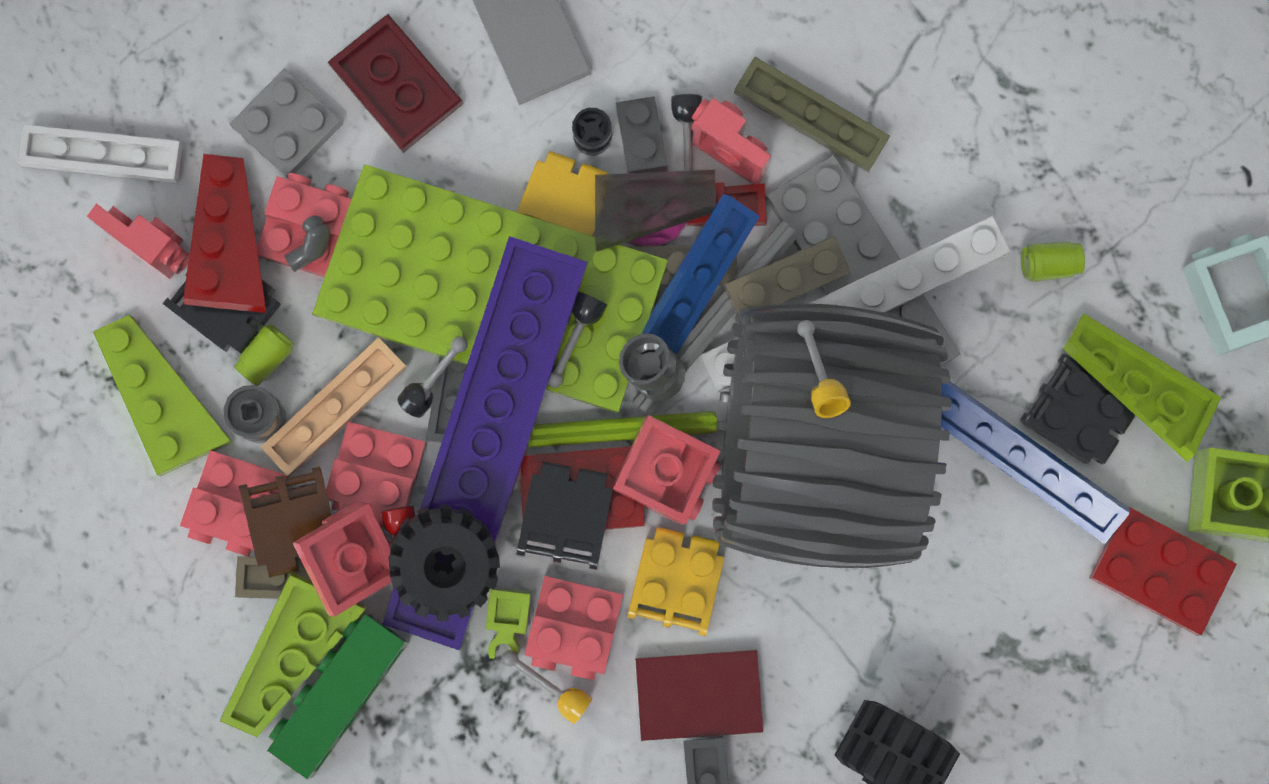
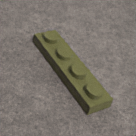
(811, 114)

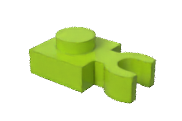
(507, 615)

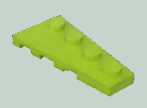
(1150, 388)
(161, 405)
(285, 654)

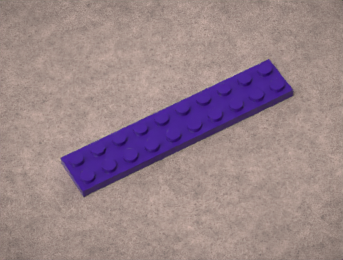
(497, 404)

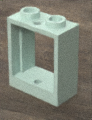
(1208, 301)

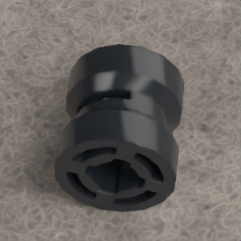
(592, 124)

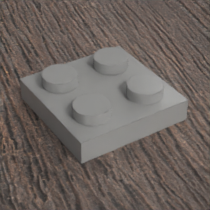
(286, 123)

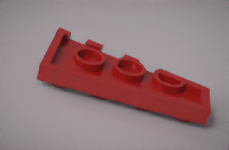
(223, 247)

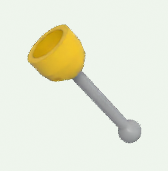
(830, 395)
(570, 702)

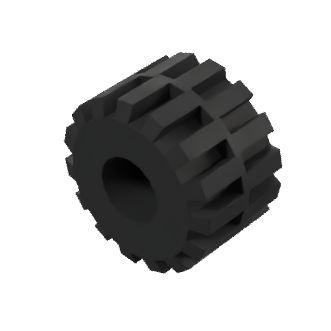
(439, 588)
(894, 748)

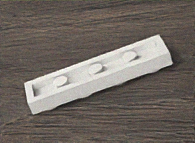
(100, 153)

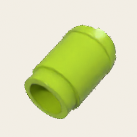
(1052, 261)
(264, 354)

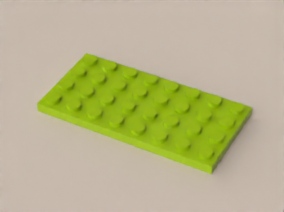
(424, 262)

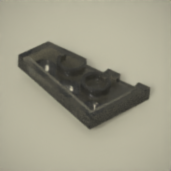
(649, 202)

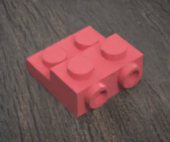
(720, 133)
(288, 207)
(149, 240)
(375, 469)
(667, 471)
(217, 505)
(346, 557)
(573, 627)

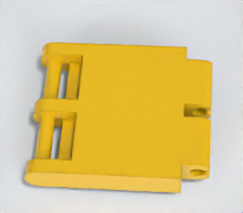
(560, 195)
(677, 580)

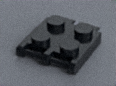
(224, 326)
(1079, 414)
(566, 514)

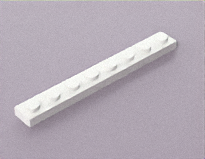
(901, 280)

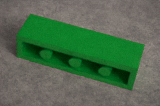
(337, 695)

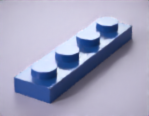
(701, 272)

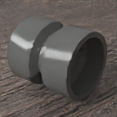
(652, 367)
(254, 413)

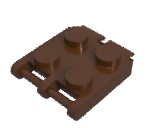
(284, 517)

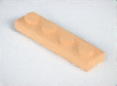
(333, 407)

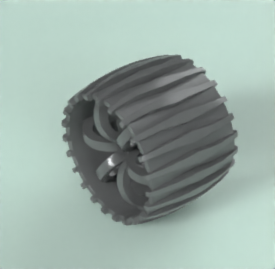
(841, 485)

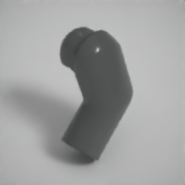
(314, 244)

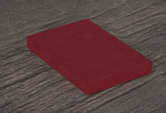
(395, 83)
(699, 695)

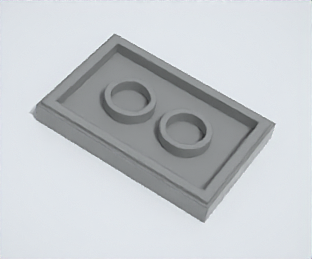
(533, 45)

